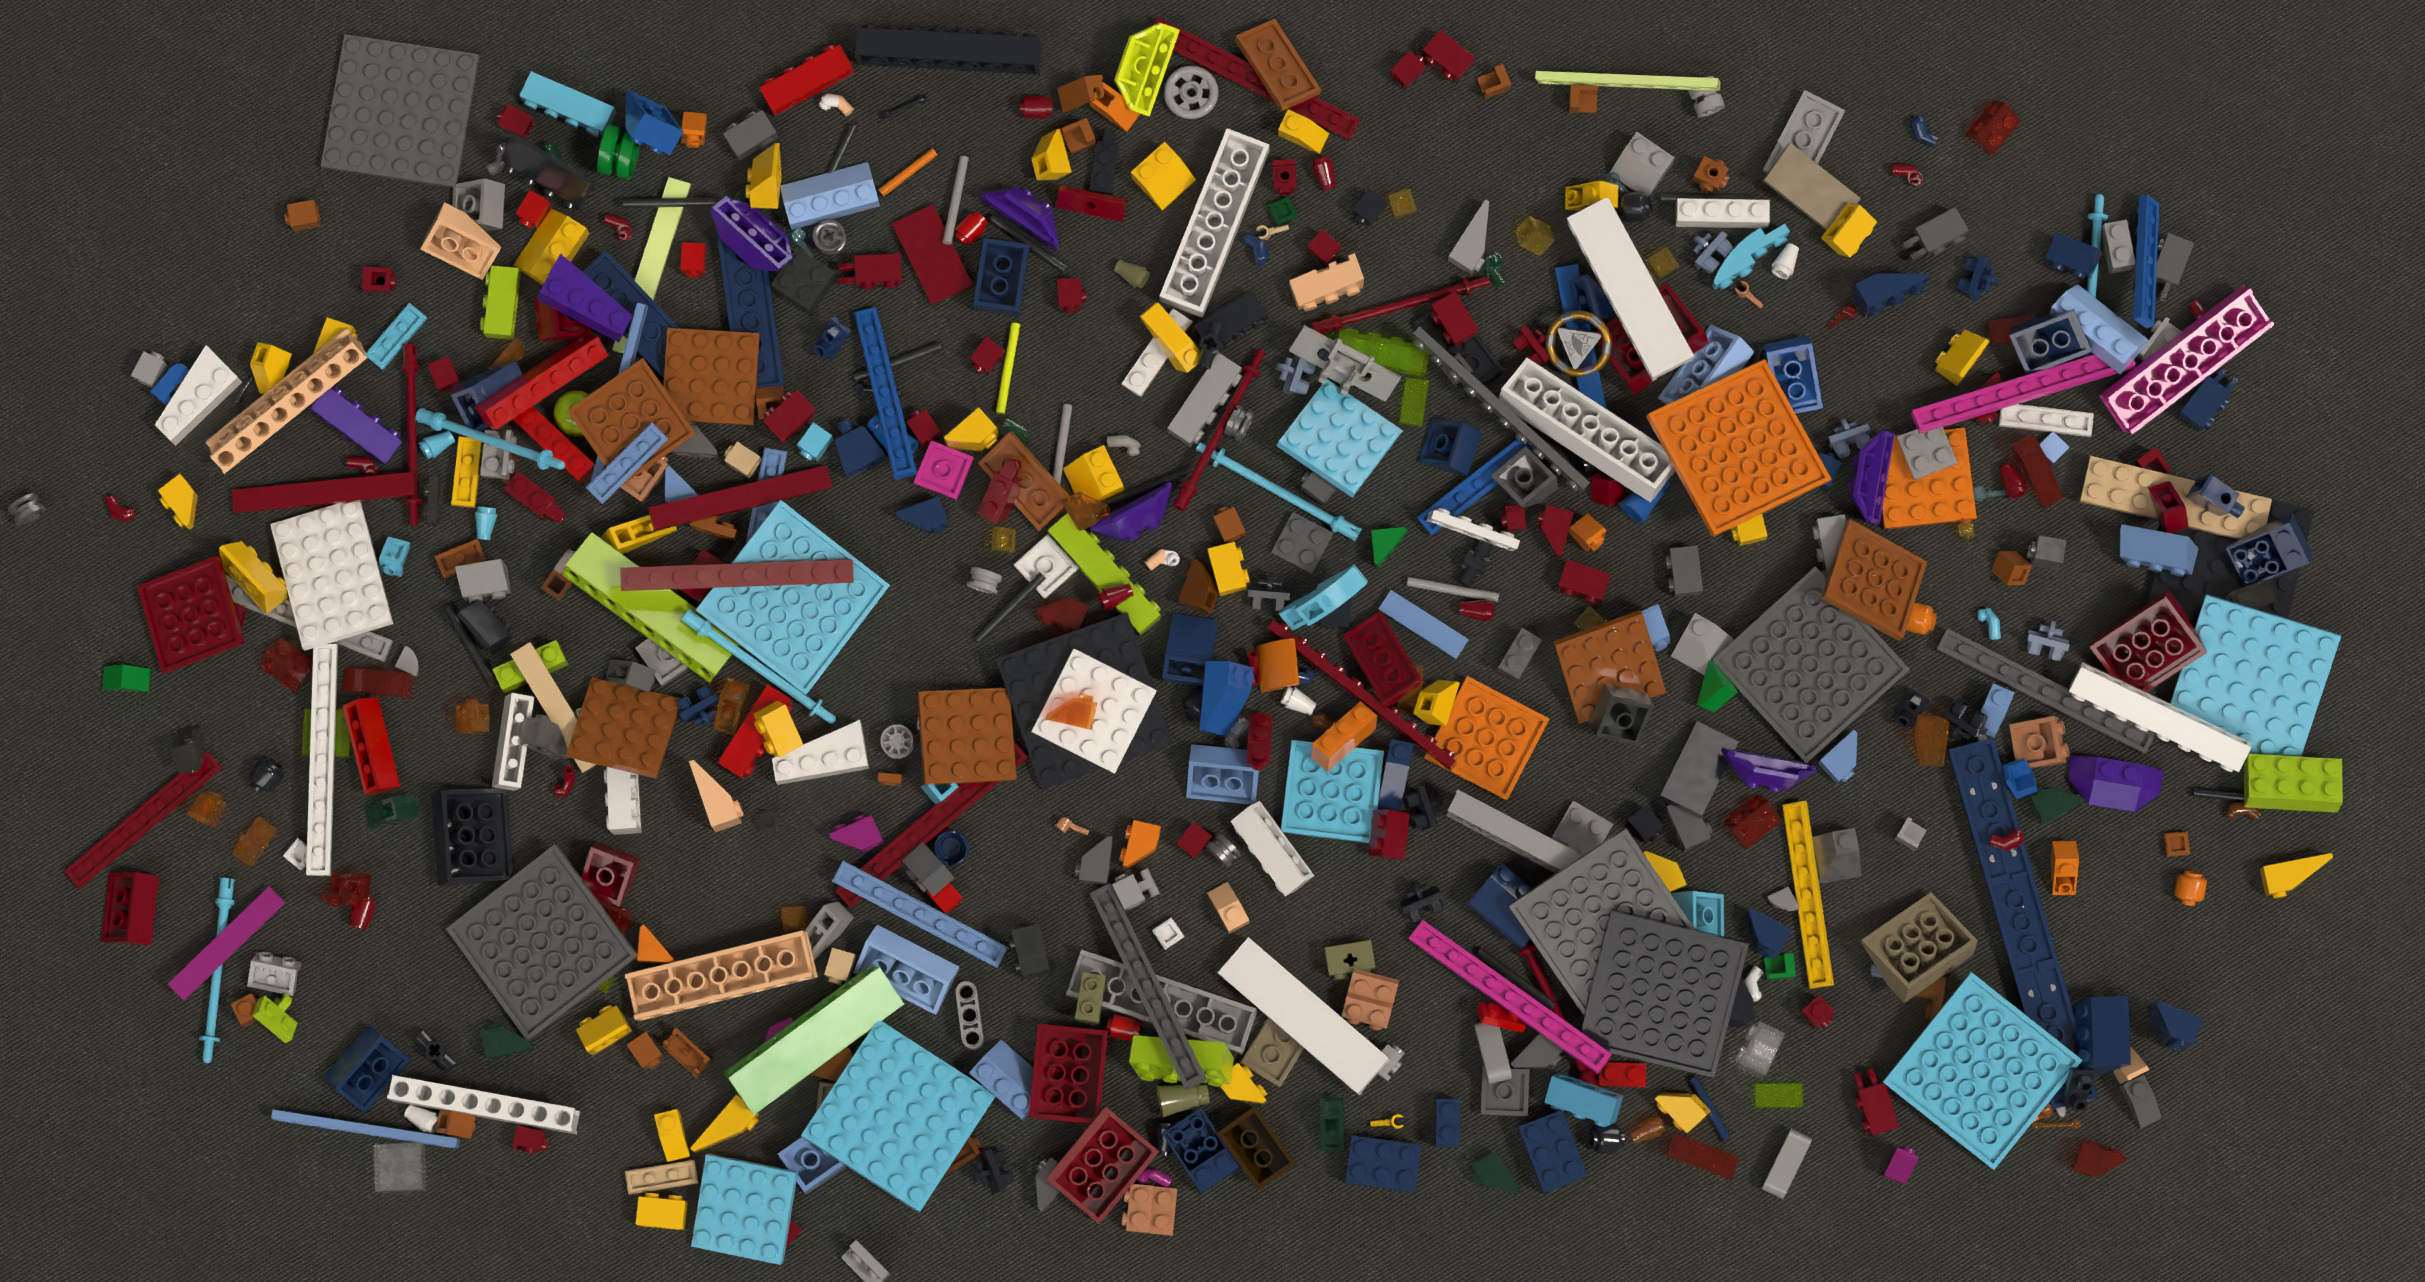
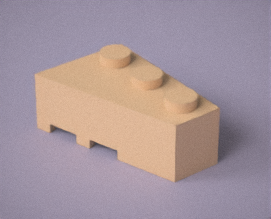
(1327, 284)

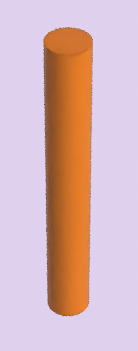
(907, 172)

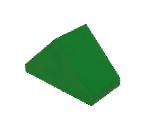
(1384, 543)
(126, 678)
(1715, 688)

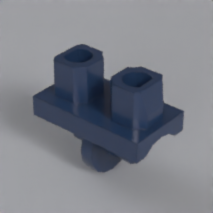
(1981, 280)
(831, 339)
(708, 701)

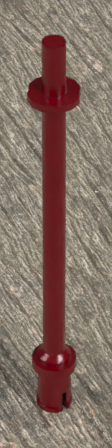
(1336, 323)
(410, 368)
(1189, 487)
(1585, 1073)

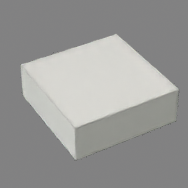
(297, 854)
(1168, 933)

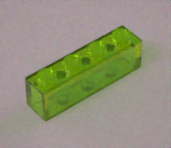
(1390, 353)

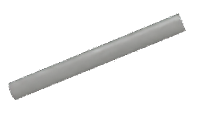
(955, 200)
(1062, 442)
(1453, 589)

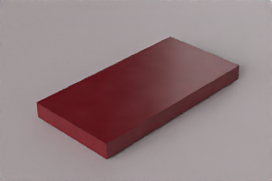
(932, 260)
(1383, 659)

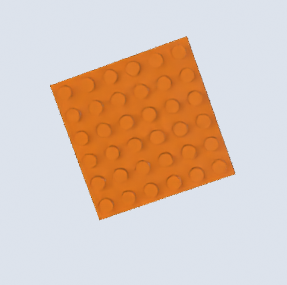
(1738, 448)

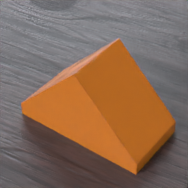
(651, 950)

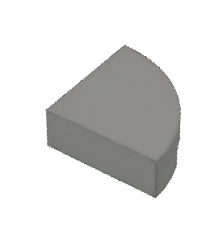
(408, 662)
(1784, 900)

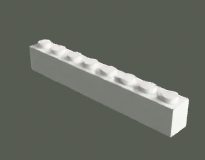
(2160, 717)

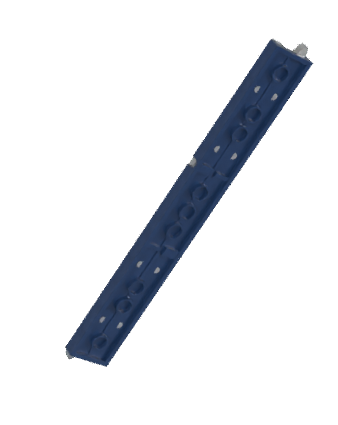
(2014, 896)

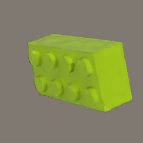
(2293, 783)
(1152, 1061)

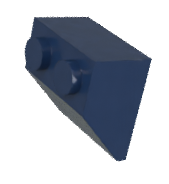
(1450, 446)

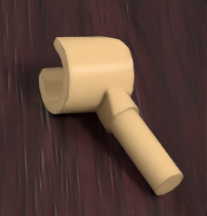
(1270, 231)

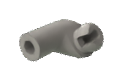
(1126, 441)

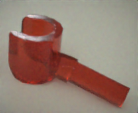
(1848, 312)

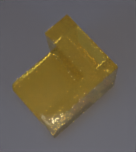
(1534, 235)

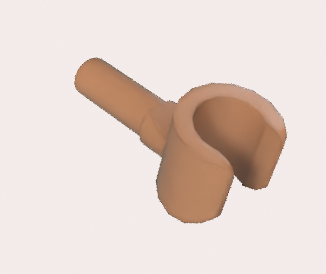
(1748, 295)
(1064, 824)

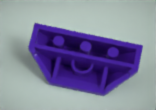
(1025, 212)
(751, 235)
(1870, 475)
(1136, 516)
(1767, 770)
(2114, 782)

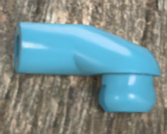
(1992, 620)

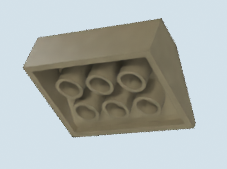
(1919, 947)

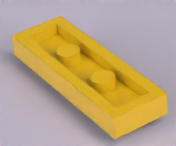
(466, 472)

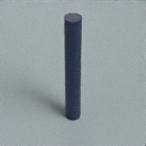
(1713, 1115)

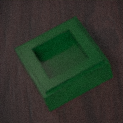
(1282, 211)

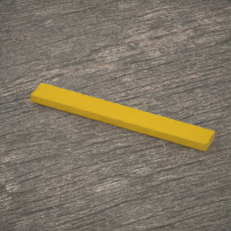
(1808, 895)

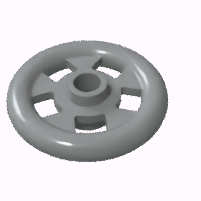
(1186, 74)

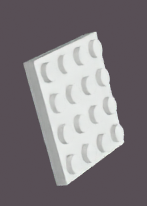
(1117, 716)

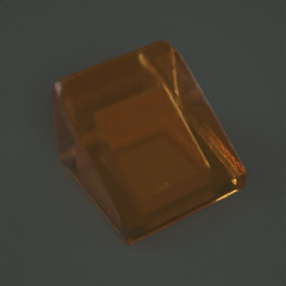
(794, 918)

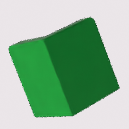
(1780, 968)

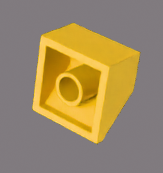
(1163, 176)
(765, 179)
(1961, 356)
(973, 433)
(1094, 475)
(603, 1030)

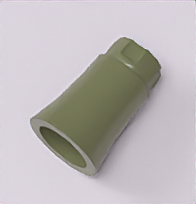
(1177, 1099)

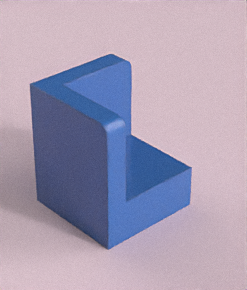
(2020, 778)

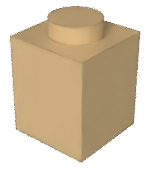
(742, 459)
(839, 966)

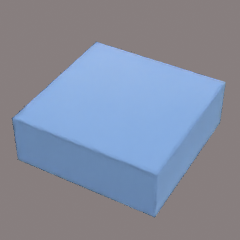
(2053, 447)

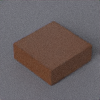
(890, 779)
(2176, 844)

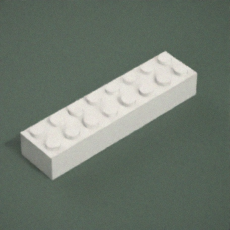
(1214, 223)
(1587, 429)

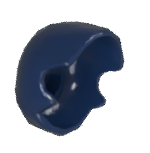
(951, 847)

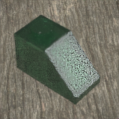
(2053, 803)
(392, 811)
(502, 1042)
(1331, 1123)
(1493, 1174)

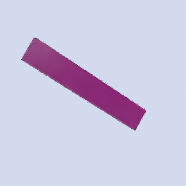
(226, 943)

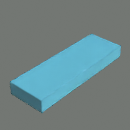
(396, 336)

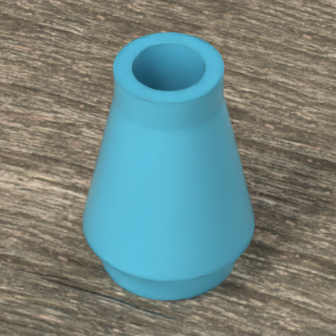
(435, 444)
(485, 522)

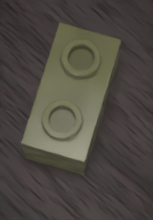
(1338, 954)
(1090, 998)

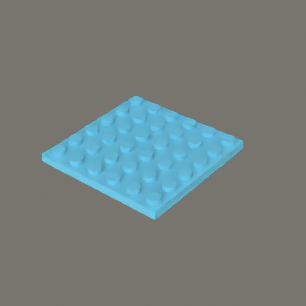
(793, 626)
(2257, 675)
(1982, 1070)
(898, 1116)

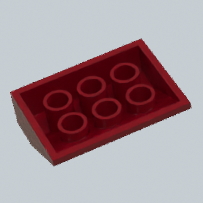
(1624, 356)
(2149, 644)
(1068, 1074)
(1102, 1165)

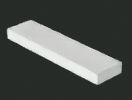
(2047, 420)

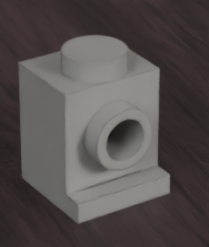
(1394, 1054)

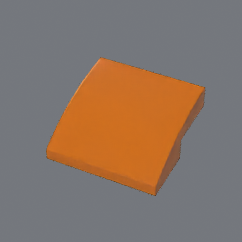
(1277, 665)

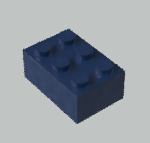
(1001, 277)
(1552, 1152)
(1383, 1164)

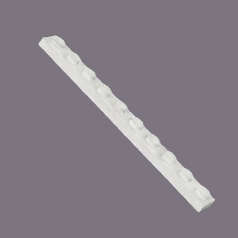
(322, 760)

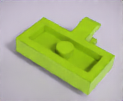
(274, 1018)

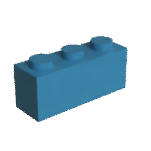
(1583, 1099)

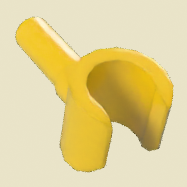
(1387, 1122)

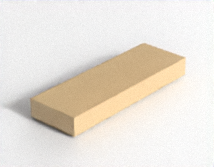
(661, 1177)

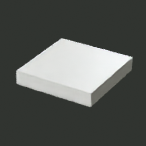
(1050, 561)

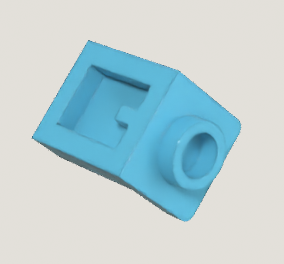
(393, 556)

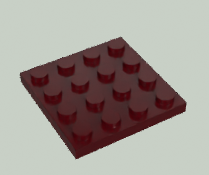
(191, 615)

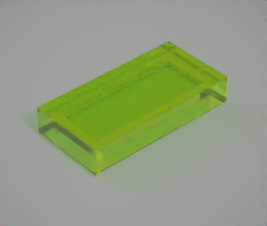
(1414, 402)
(1778, 1095)

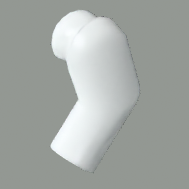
(1751, 983)

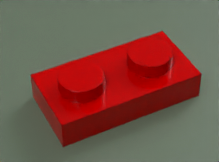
(1497, 1016)
(1623, 1075)

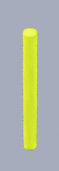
(1007, 369)

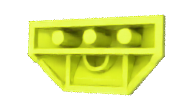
(1145, 66)

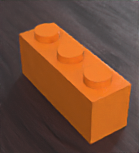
(1344, 736)

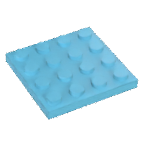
(1339, 438)
(1332, 802)
(744, 1209)

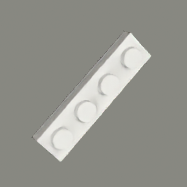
(1151, 360)
(1463, 525)

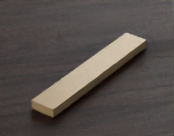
(547, 694)

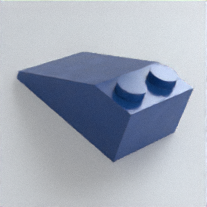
(651, 123)
(1796, 372)
(1224, 695)

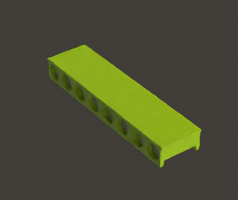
(659, 610)

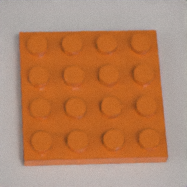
(1933, 498)
(1489, 737)

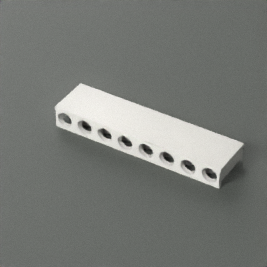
(1630, 288)
(1303, 1016)
(484, 1104)

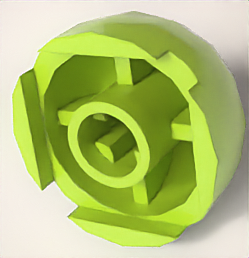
(562, 417)

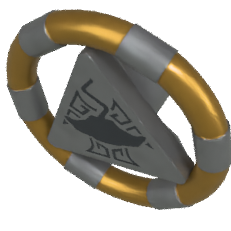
(1578, 343)

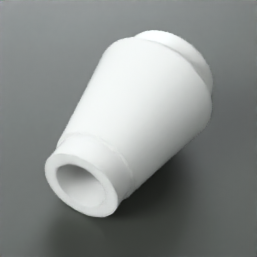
(1785, 262)
(1297, 701)
(422, 1119)

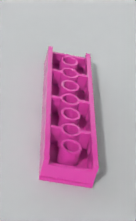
(2186, 360)

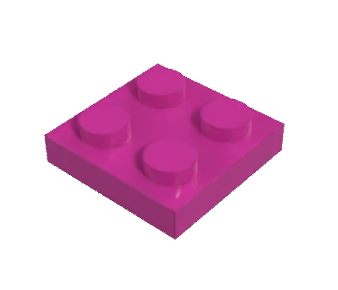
(943, 470)

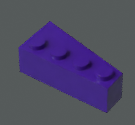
(582, 300)
(356, 425)

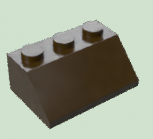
(1256, 1148)

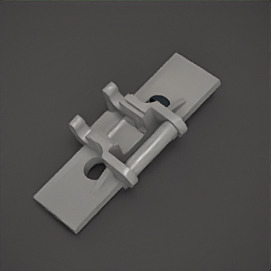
(1340, 368)

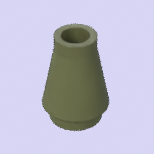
(1132, 273)

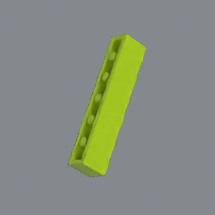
(1103, 572)

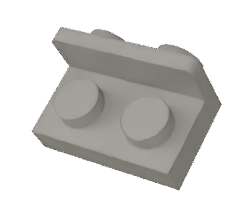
(2162, 334)
(496, 461)
(273, 973)
(865, 1264)

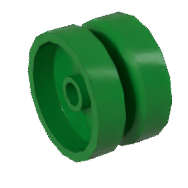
(617, 152)

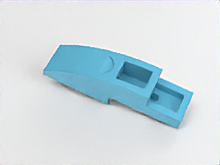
(1740, 259)
(1325, 599)

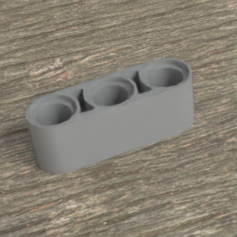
(969, 1004)
(1493, 1052)
(1786, 1163)

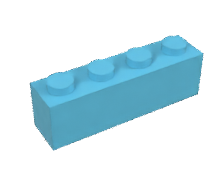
(567, 104)

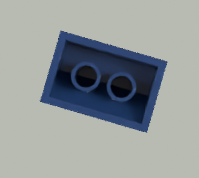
(1493, 903)
(2174, 1026)
(2103, 1033)
(366, 1069)

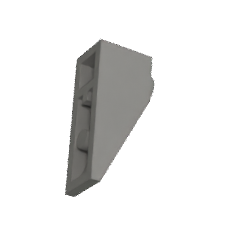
(1470, 248)
(827, 927)

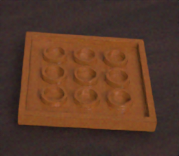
(712, 374)
(624, 409)
(1874, 580)
(1608, 654)
(623, 728)
(966, 736)

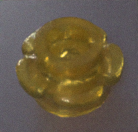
(1966, 528)

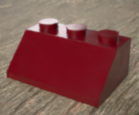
(130, 908)

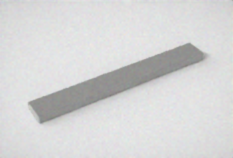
(364, 643)

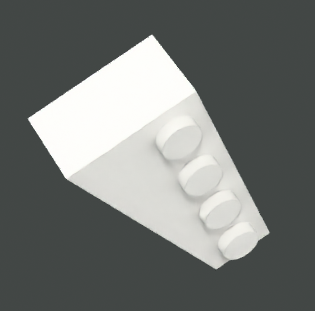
(197, 396)
(826, 756)
(622, 802)

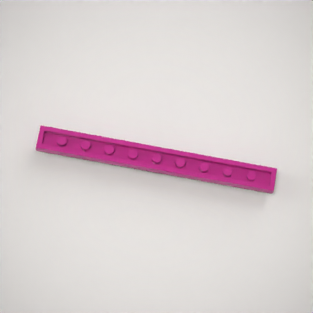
(2012, 393)
(1510, 997)

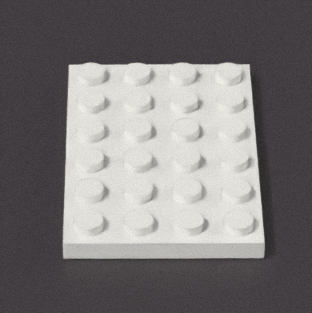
(331, 574)

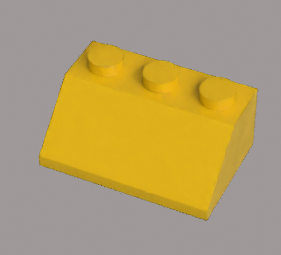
(554, 236)
(253, 576)

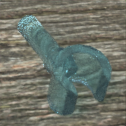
(1613, 178)
(798, 237)
(1980, 493)

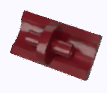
(1526, 338)

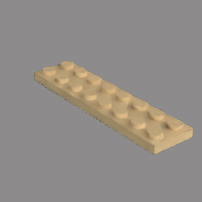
(2126, 490)

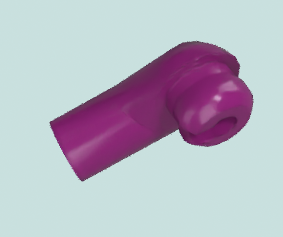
(1155, 1175)

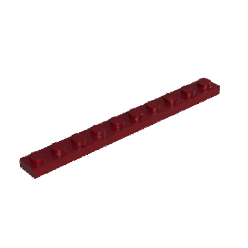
(1243, 74)
(736, 575)
(1371, 700)
(925, 830)

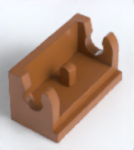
(1080, 92)
(686, 1053)

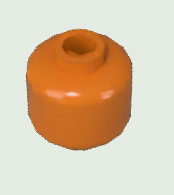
(1921, 619)
(2190, 887)

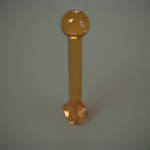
(2076, 1124)

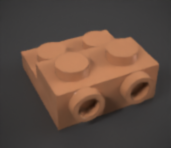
(644, 482)
(2040, 741)
(1370, 999)
(1150, 1209)

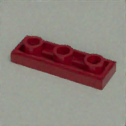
(1091, 203)

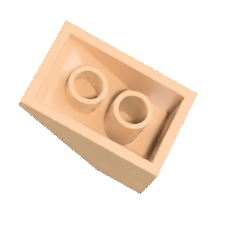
(460, 242)
(719, 805)

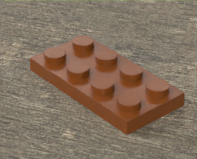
(1277, 65)
(1040, 493)

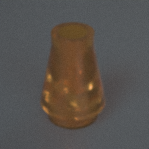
(1649, 1129)

